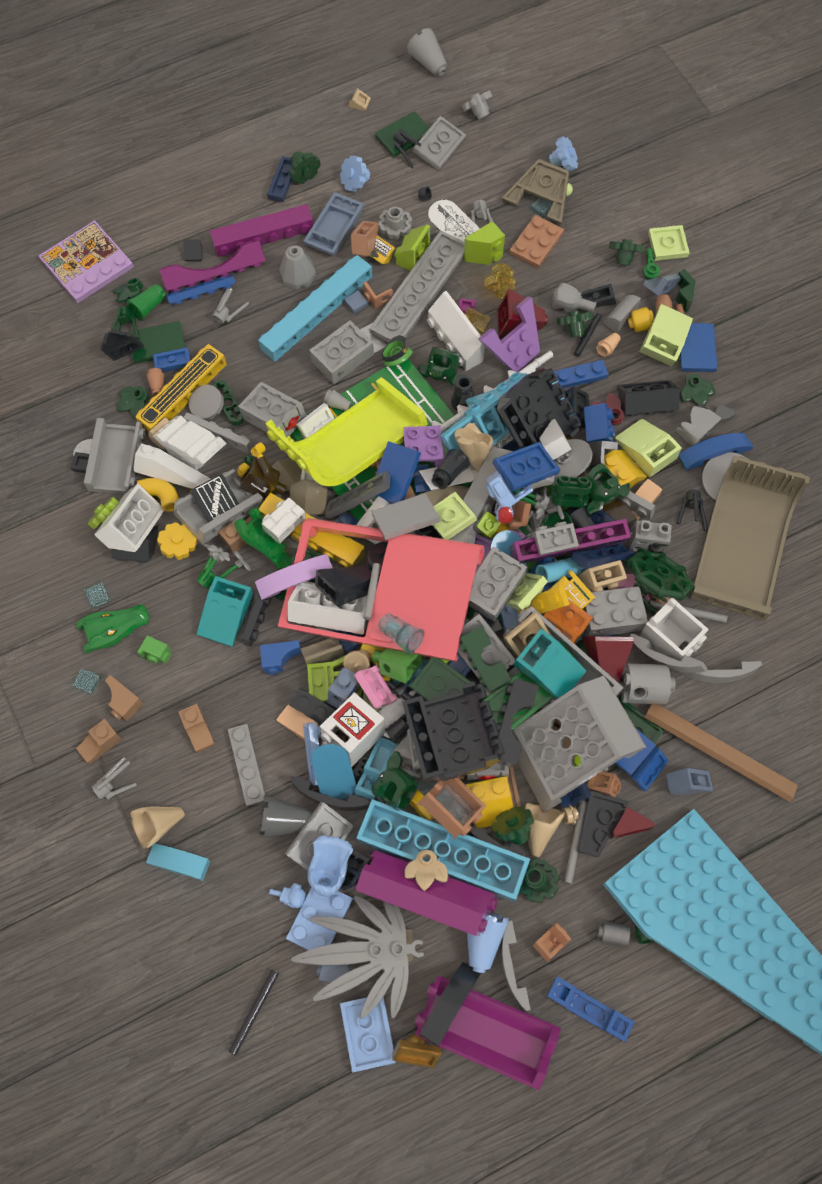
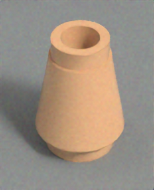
(607, 345)

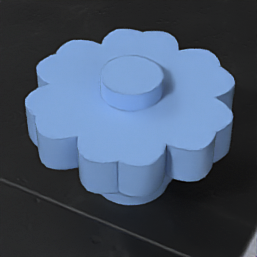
(564, 154)
(354, 173)

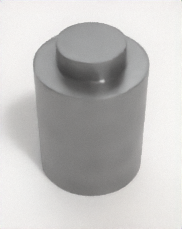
(614, 934)

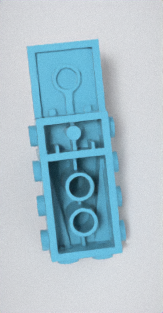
(483, 414)

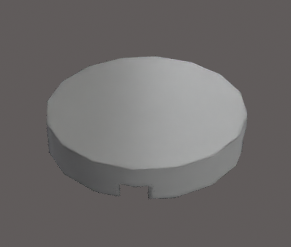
(206, 402)

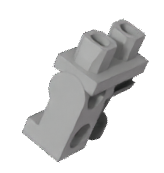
(650, 534)

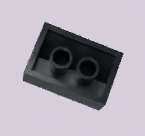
(649, 397)

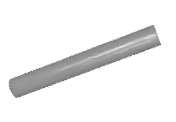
(372, 591)

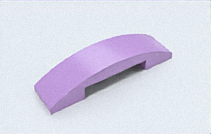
(291, 576)

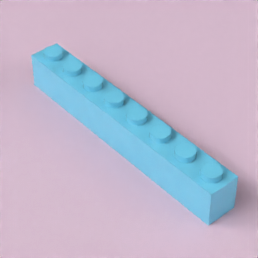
(315, 308)

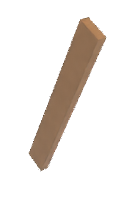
(722, 752)

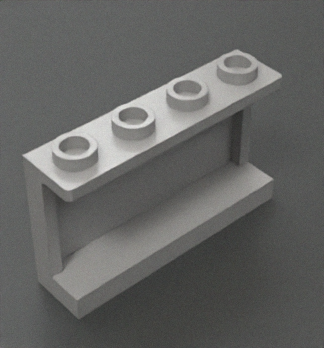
(113, 457)
(191, 516)

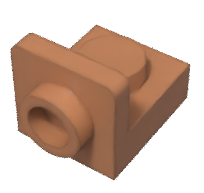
(605, 783)

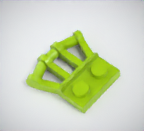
(322, 677)

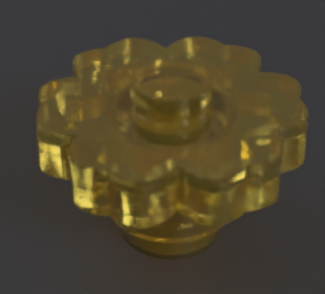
(500, 280)

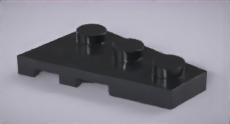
(599, 820)

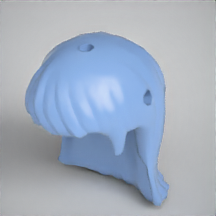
(328, 864)

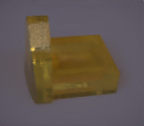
(478, 320)

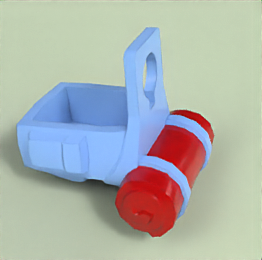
(504, 497)

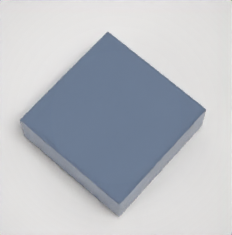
(356, 302)

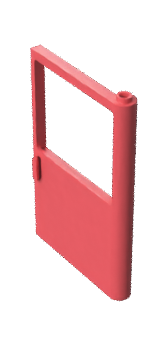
(419, 582)

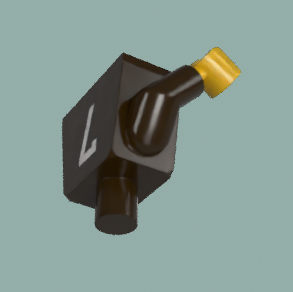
(259, 475)

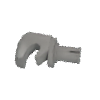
(570, 299)

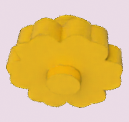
(176, 541)

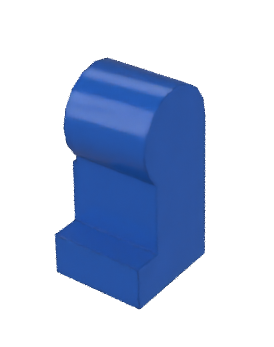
(419, 482)

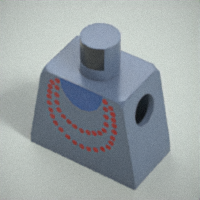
(343, 688)

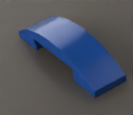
(714, 447)
(590, 1009)

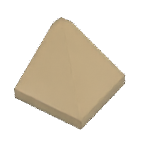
(359, 100)

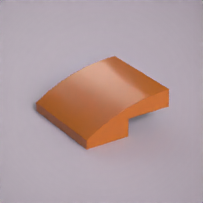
(569, 620)

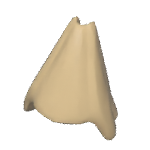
(474, 444)
(154, 822)
(543, 827)

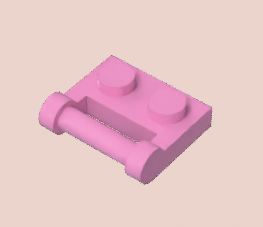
(375, 687)

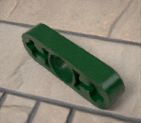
(228, 409)

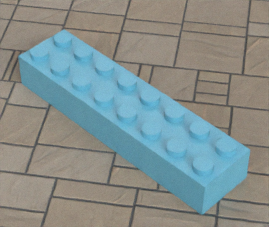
(465, 857)

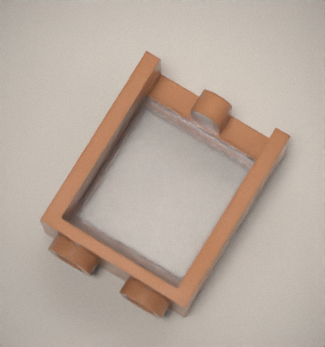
(453, 806)

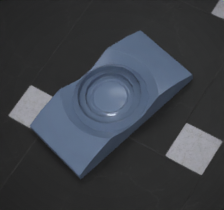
(334, 224)

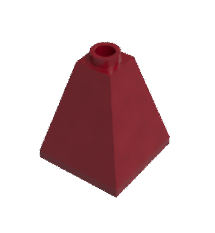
(509, 318)
(609, 653)

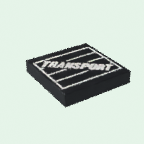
(214, 497)

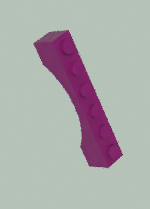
(247, 254)

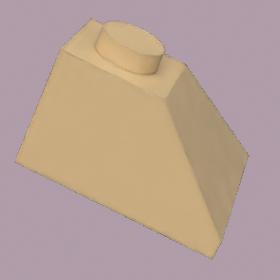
(522, 635)

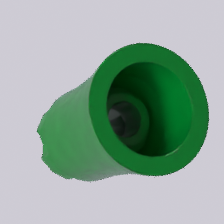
(146, 301)

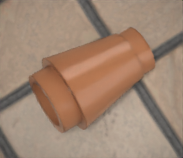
(156, 380)

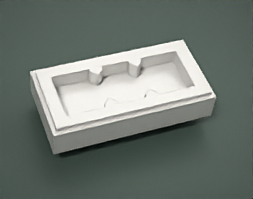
(315, 420)

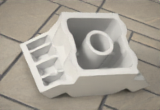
(188, 442)

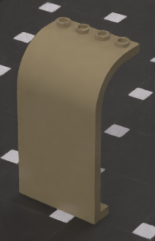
(747, 537)

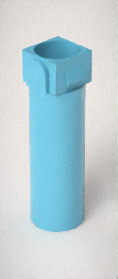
(556, 570)

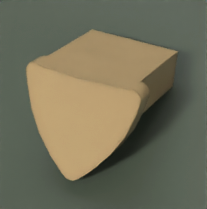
(164, 421)

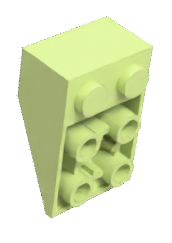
(666, 335)
(648, 446)

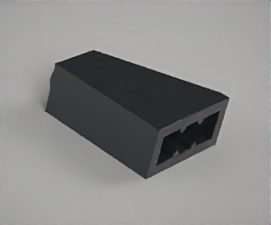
(343, 584)

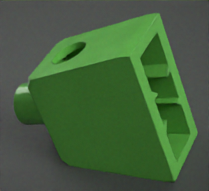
(397, 664)

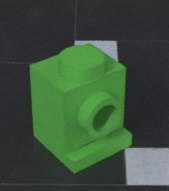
(154, 651)

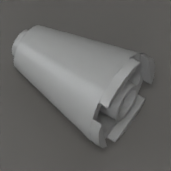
(428, 52)

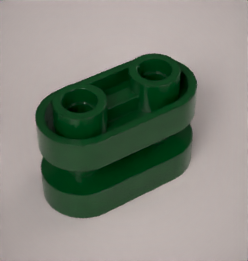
(571, 491)

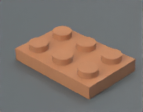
(536, 241)

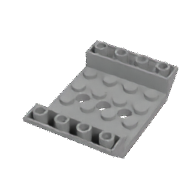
(598, 734)

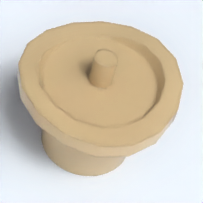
(357, 660)

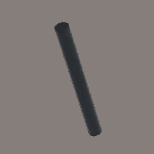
(253, 1012)

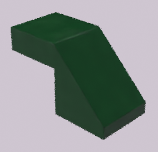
(687, 286)

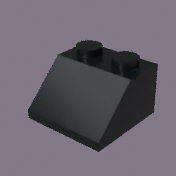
(143, 553)

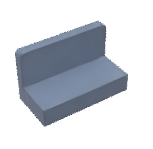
(663, 285)

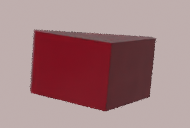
(631, 823)

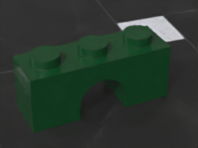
(491, 674)

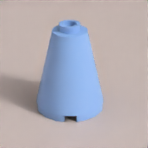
(483, 948)

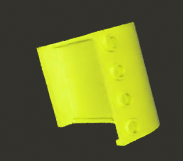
(354, 437)

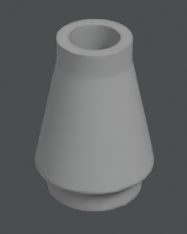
(336, 400)

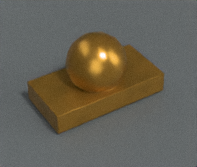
(416, 1052)

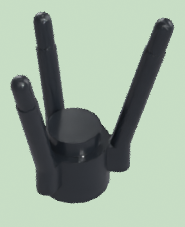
(403, 138)
(694, 501)

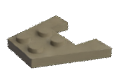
(545, 182)

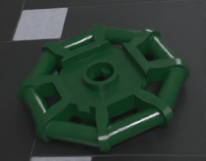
(660, 574)

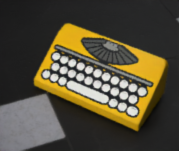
(382, 251)

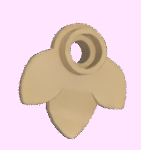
(426, 871)

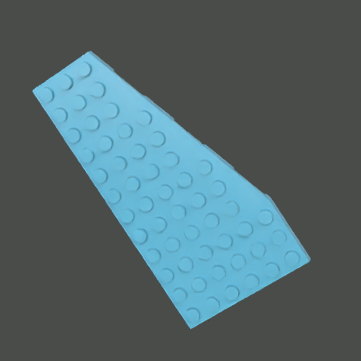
(724, 925)

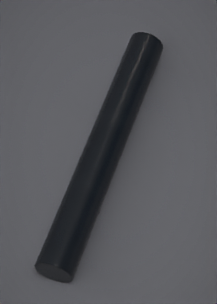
(588, 334)

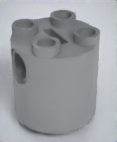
(646, 684)

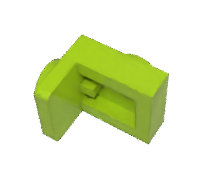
(487, 525)

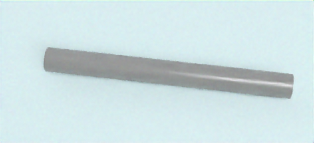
(695, 612)
(574, 845)

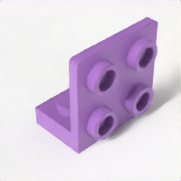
(425, 440)

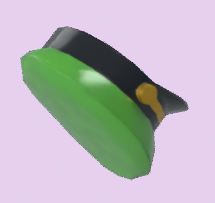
(396, 351)

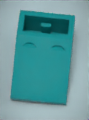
(224, 611)
(549, 665)

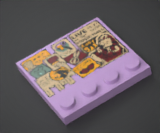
(86, 261)

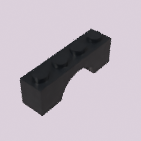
(521, 697)

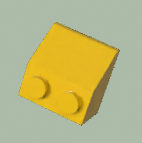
(624, 468)
(496, 797)

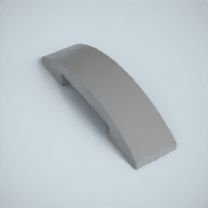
(687, 665)
(723, 676)
(520, 995)

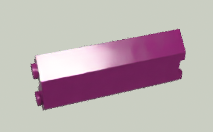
(446, 902)
(496, 1036)

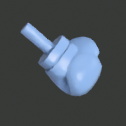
(291, 896)

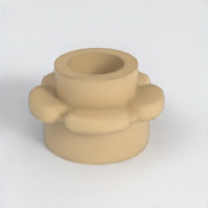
(571, 815)

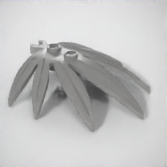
(383, 951)

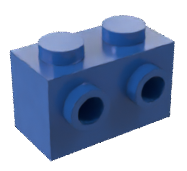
(598, 423)

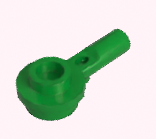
(651, 270)

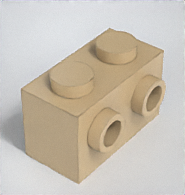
(603, 576)

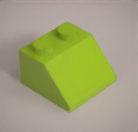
(484, 245)
(413, 247)

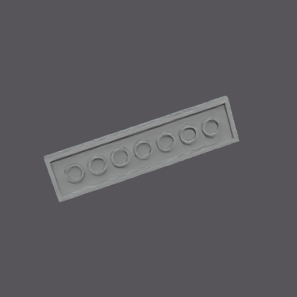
(419, 288)

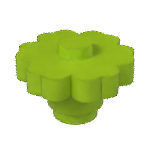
(102, 512)

